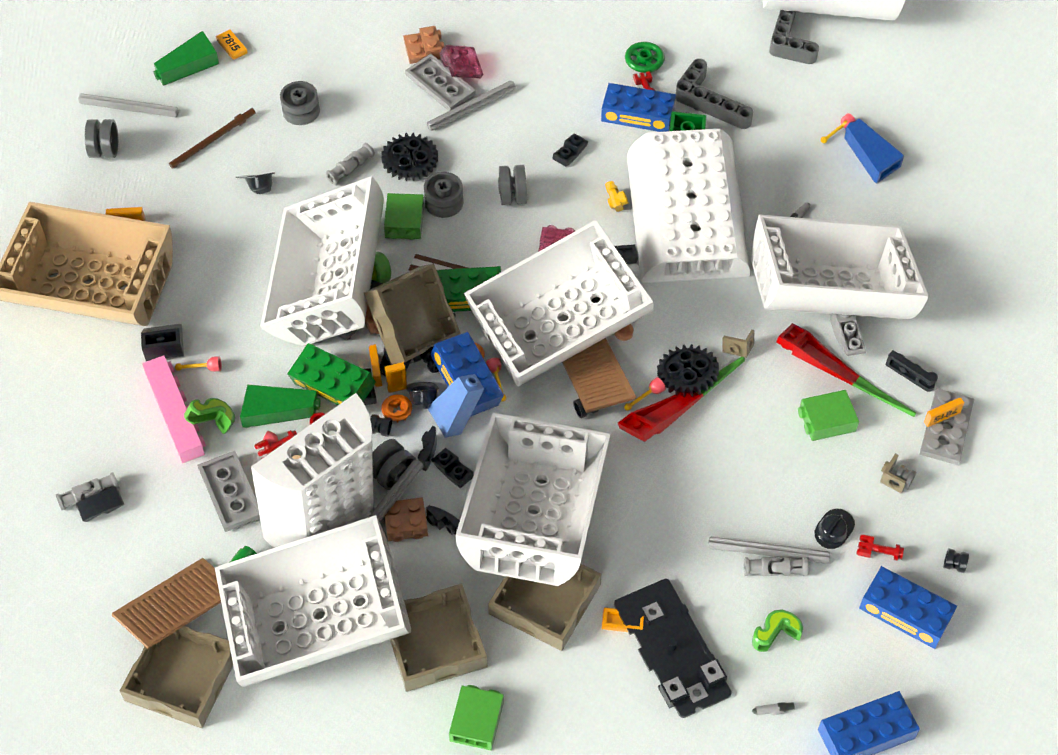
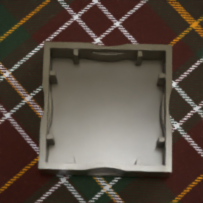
(412, 313)
(545, 609)
(440, 641)
(180, 676)

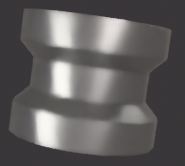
(906, 475)

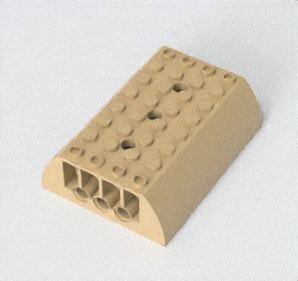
(83, 248)

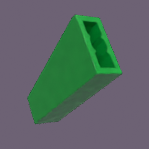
(186, 60)
(277, 404)

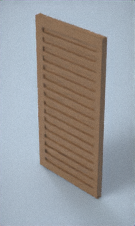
(598, 377)
(171, 604)

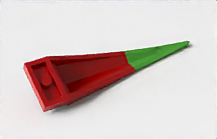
(810, 350)
(660, 415)

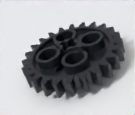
(399, 162)
(688, 370)

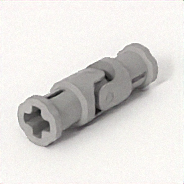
(350, 163)
(75, 495)
(777, 566)

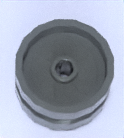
(299, 103)
(101, 138)
(512, 184)
(443, 194)
(390, 462)

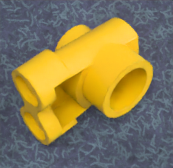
(617, 199)

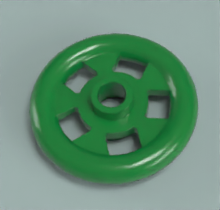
(644, 56)

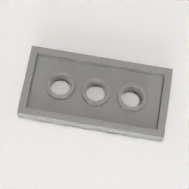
(440, 74)
(955, 437)
(223, 502)

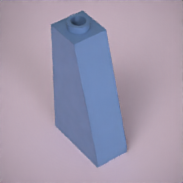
(456, 405)

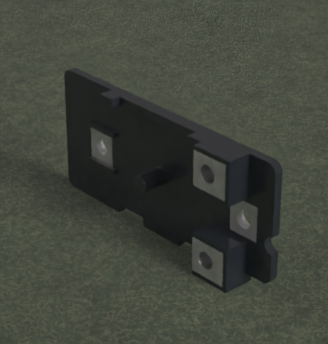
(673, 648)

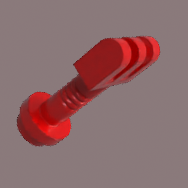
(644, 80)
(269, 448)
(867, 546)

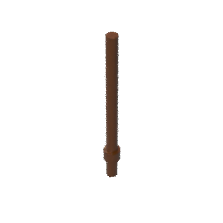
(238, 120)

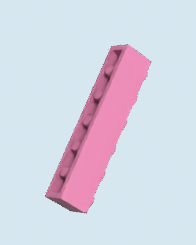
(173, 408)

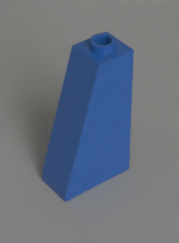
(872, 150)

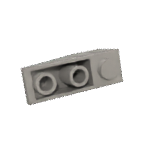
(848, 334)

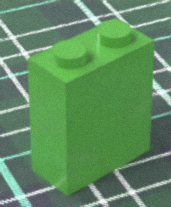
(404, 216)
(828, 415)
(476, 717)

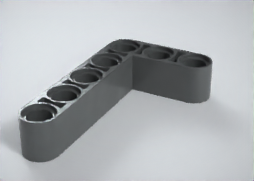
(790, 47)
(711, 103)

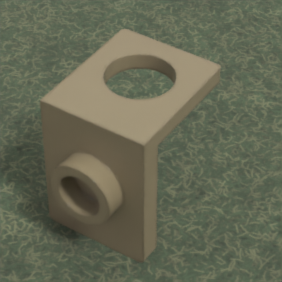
(738, 346)
(887, 476)

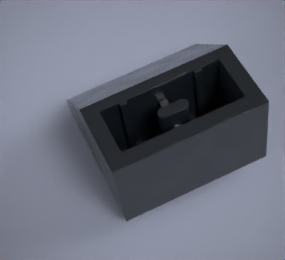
(162, 341)

